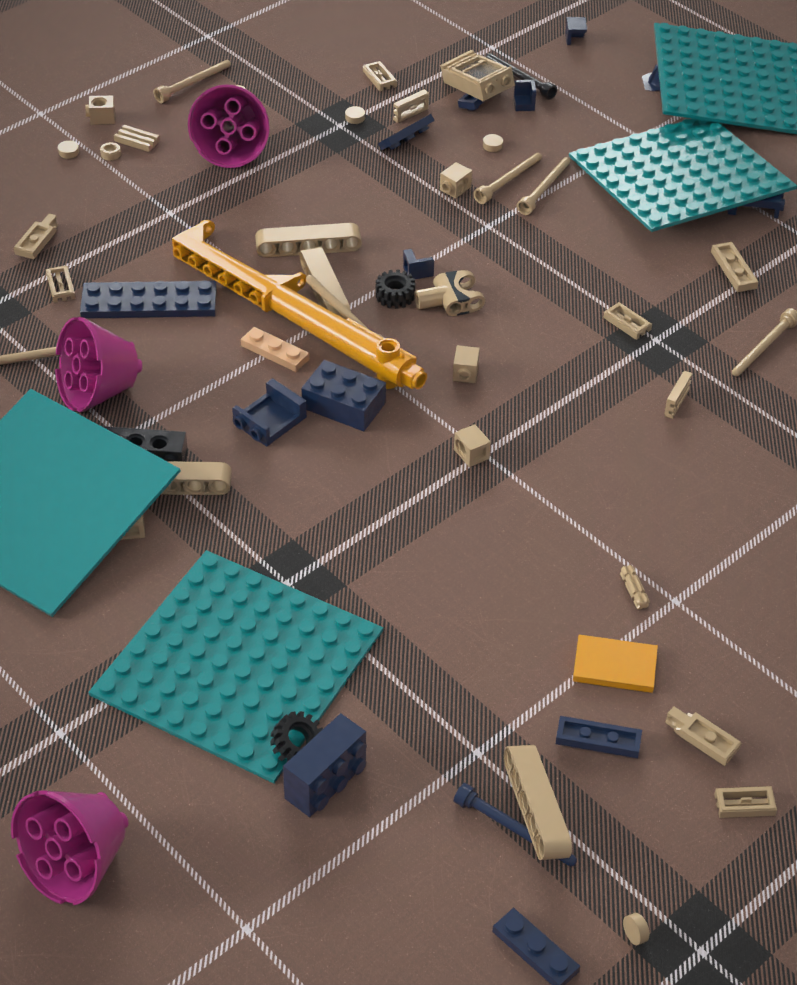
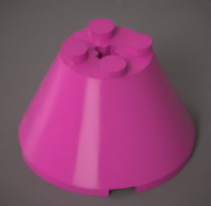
(228, 126)
(93, 364)
(67, 841)

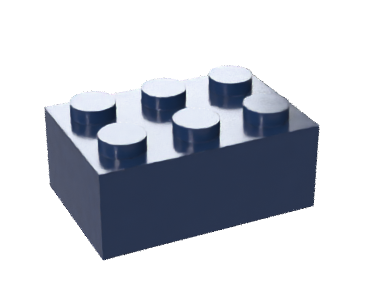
(344, 395)
(325, 765)

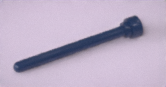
(469, 798)

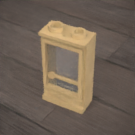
(477, 75)

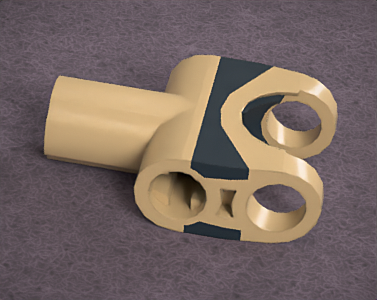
(451, 294)

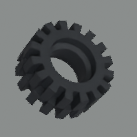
(395, 280)
(288, 723)

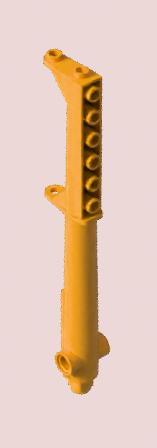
(280, 294)

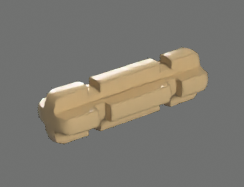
(634, 587)

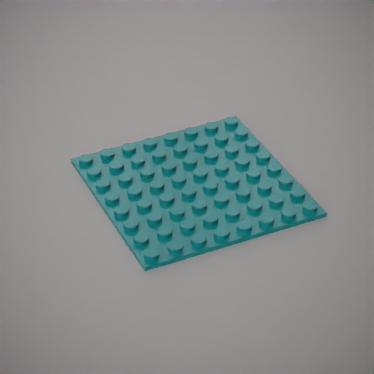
(727, 78)
(681, 172)
(66, 497)
(233, 660)

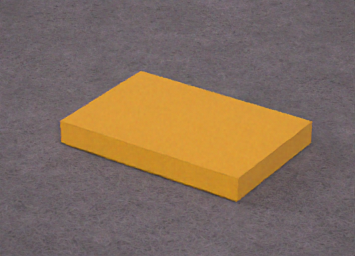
(615, 663)

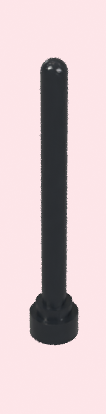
(547, 89)

